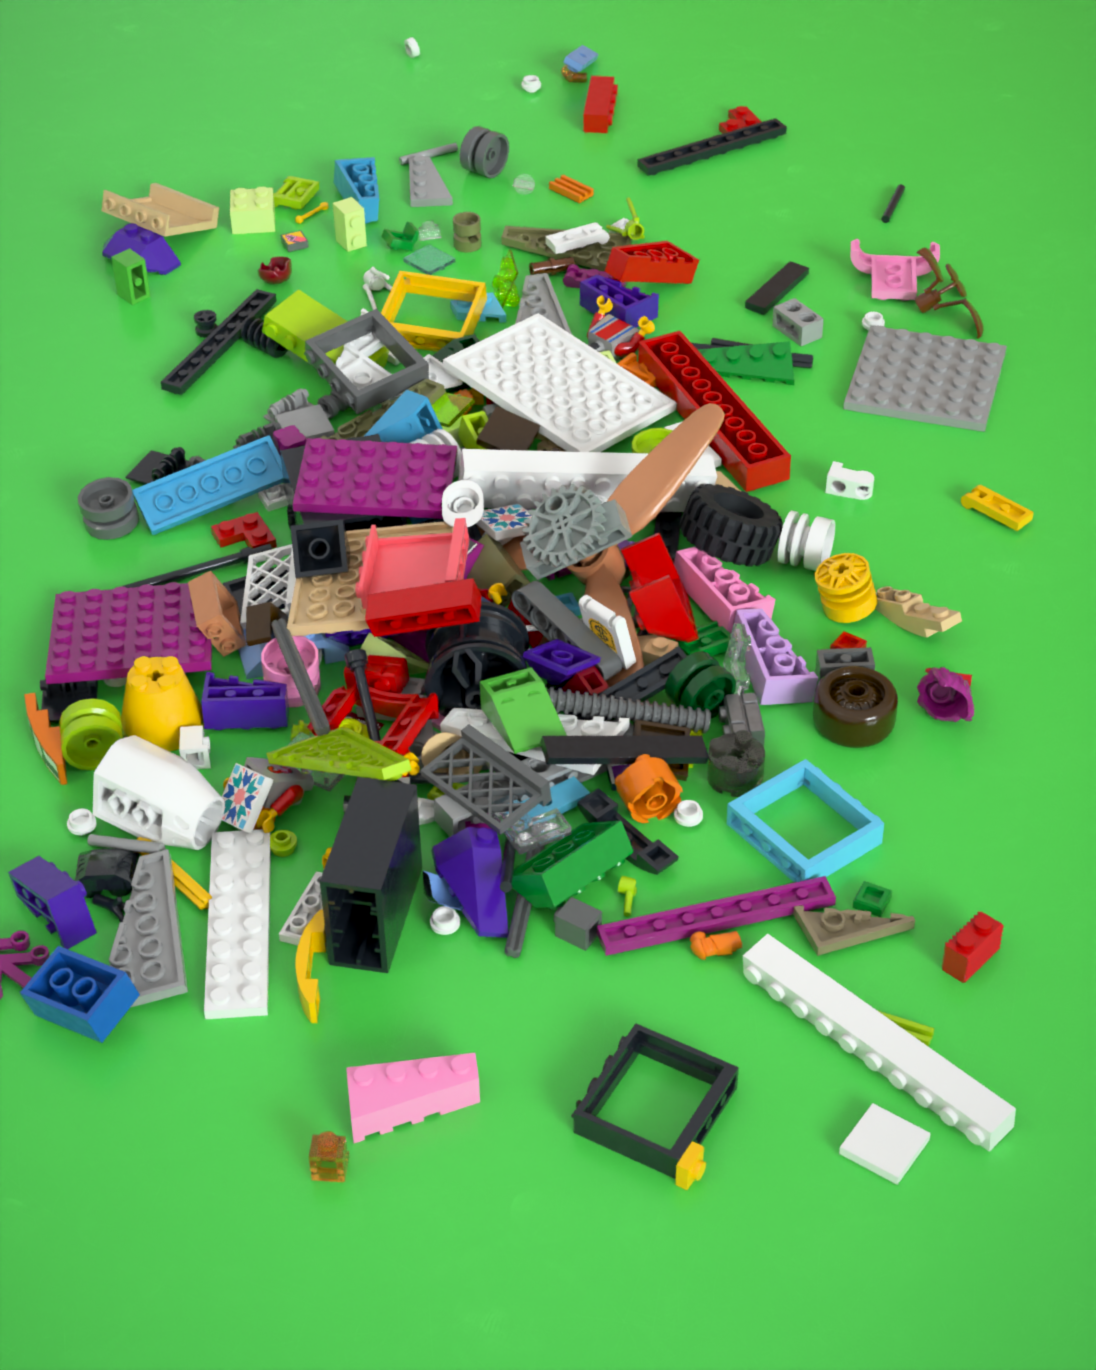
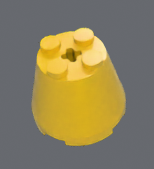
(159, 702)

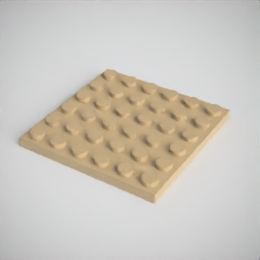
(330, 601)

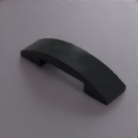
(647, 855)

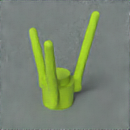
(632, 227)

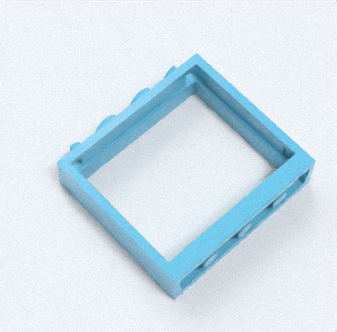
(782, 854)

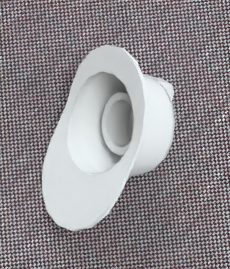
(464, 501)

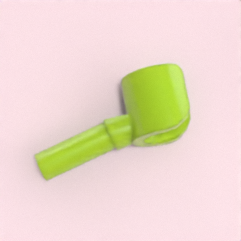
(627, 886)

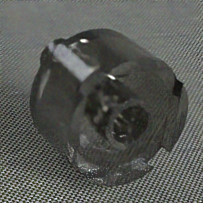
(735, 763)

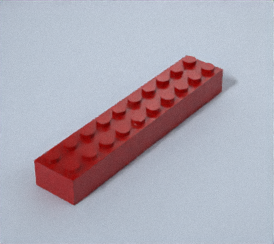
(742, 441)

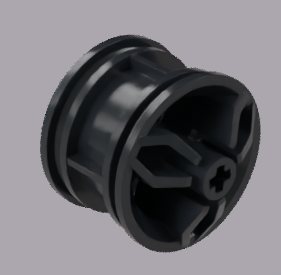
(472, 653)

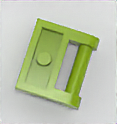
(295, 192)

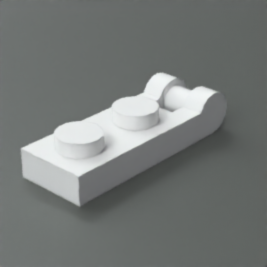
(577, 238)

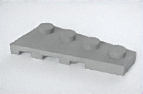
(426, 184)

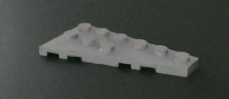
(541, 298)
(150, 935)

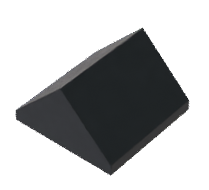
(320, 549)

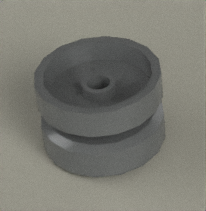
(484, 152)
(108, 508)

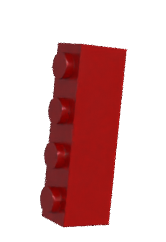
(600, 104)
(423, 607)

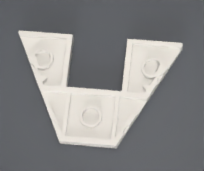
(364, 371)

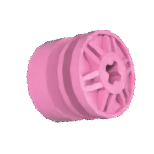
(276, 669)

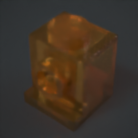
(328, 1148)

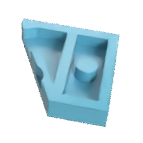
(491, 309)

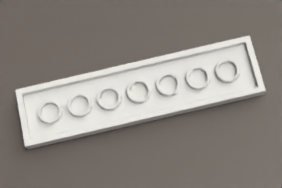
(238, 925)

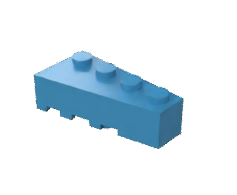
(359, 180)

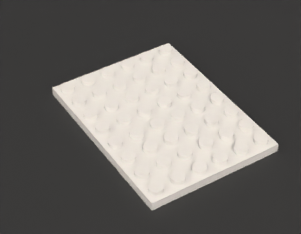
(559, 384)

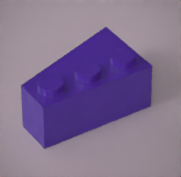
(243, 703)
(56, 898)

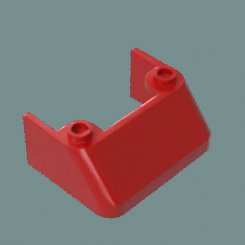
(659, 591)

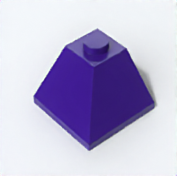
(559, 661)

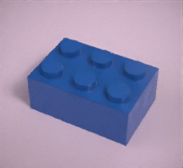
(80, 994)

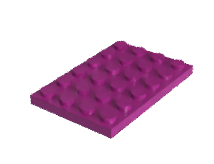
(374, 478)

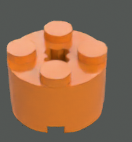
(649, 789)

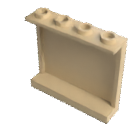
(163, 212)

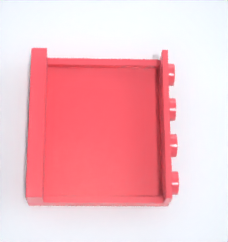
(412, 560)

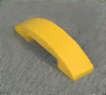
(311, 941)

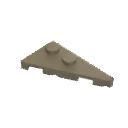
(847, 928)

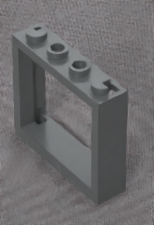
(360, 400)

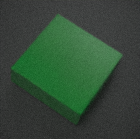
(872, 898)

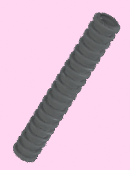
(619, 708)

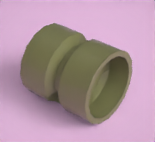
(467, 231)

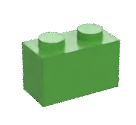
(130, 276)

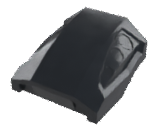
(107, 871)

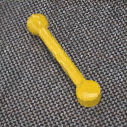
(323, 206)

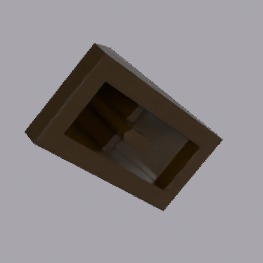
(259, 622)

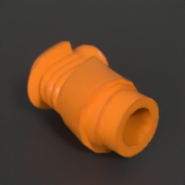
(715, 944)

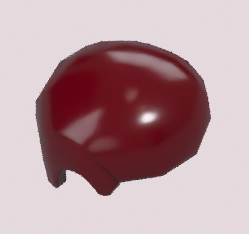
(277, 271)

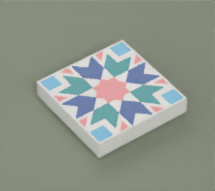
(504, 521)
(245, 797)

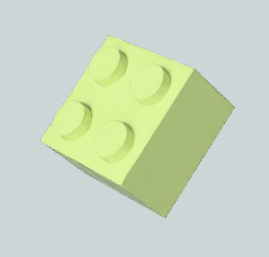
(252, 210)

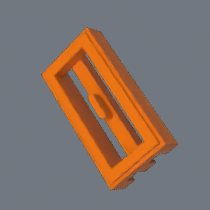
(571, 189)

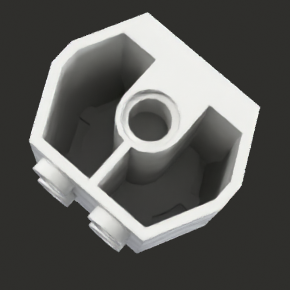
(155, 795)

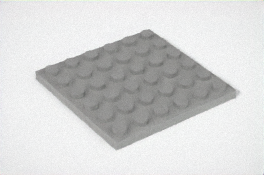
(926, 378)

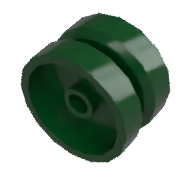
(699, 683)

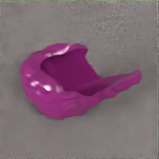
(945, 695)

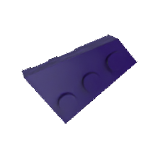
(627, 303)

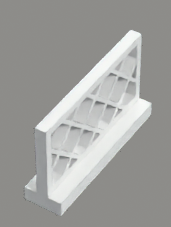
(254, 573)

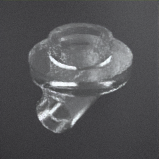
(524, 184)
(429, 231)

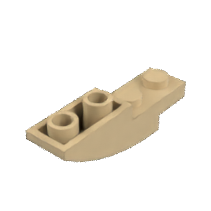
(913, 615)

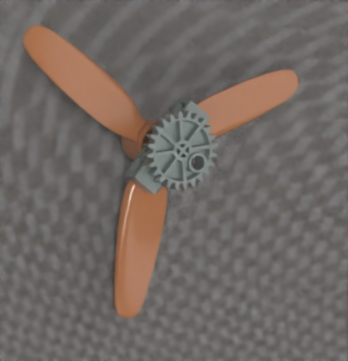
(584, 533)

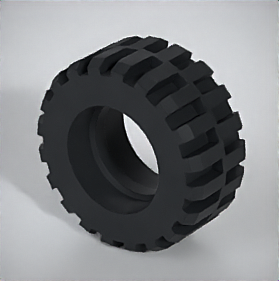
(731, 525)

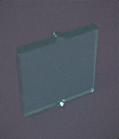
(429, 260)

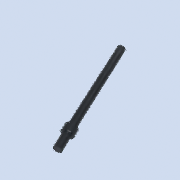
(218, 563)

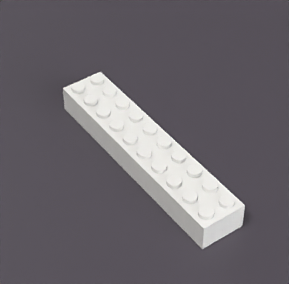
(523, 476)

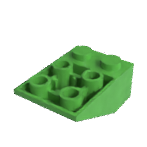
(520, 709)

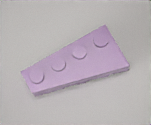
(772, 665)

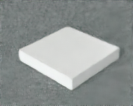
(884, 1143)

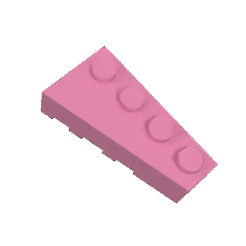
(409, 1091)

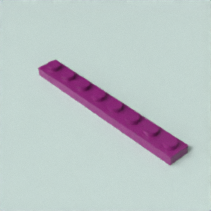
(714, 915)

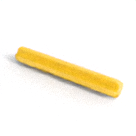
(187, 885)

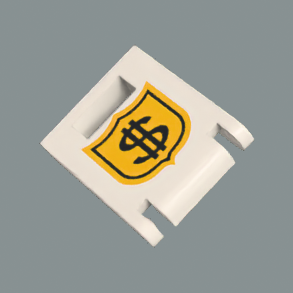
(608, 628)

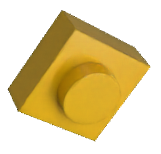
(690, 1166)

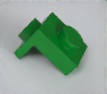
(401, 240)

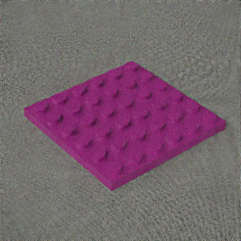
(105, 631)

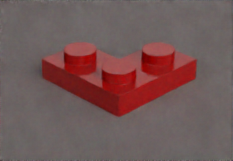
(738, 118)
(246, 528)

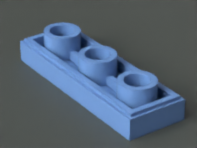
(580, 58)

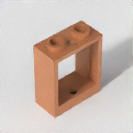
(216, 613)

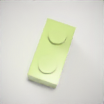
(349, 224)

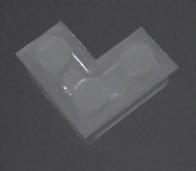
(735, 657)
(536, 831)

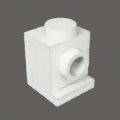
(195, 747)

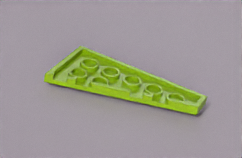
(343, 753)

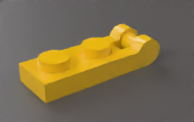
(997, 507)

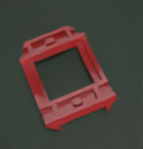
(409, 710)

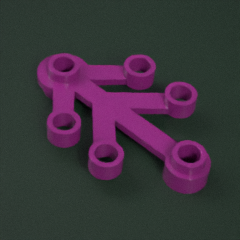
(9, 961)

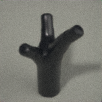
(113, 905)

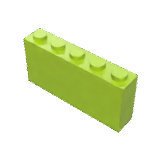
(304, 318)

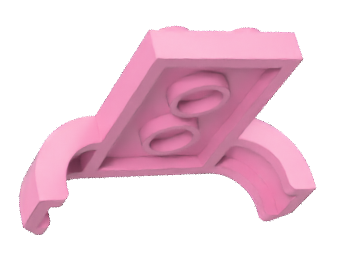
(892, 275)

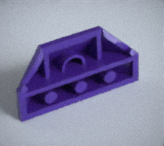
(147, 244)

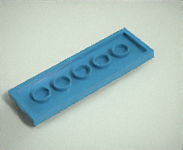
(209, 485)

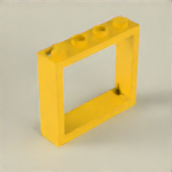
(436, 286)

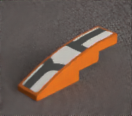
(46, 738)

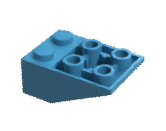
(406, 420)

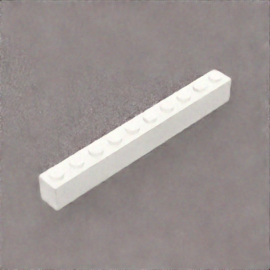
(879, 1043)

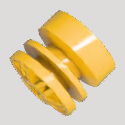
(846, 587)

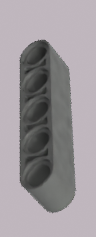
(560, 623)

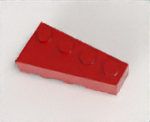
(651, 263)

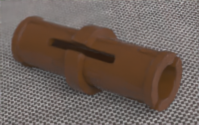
(550, 266)

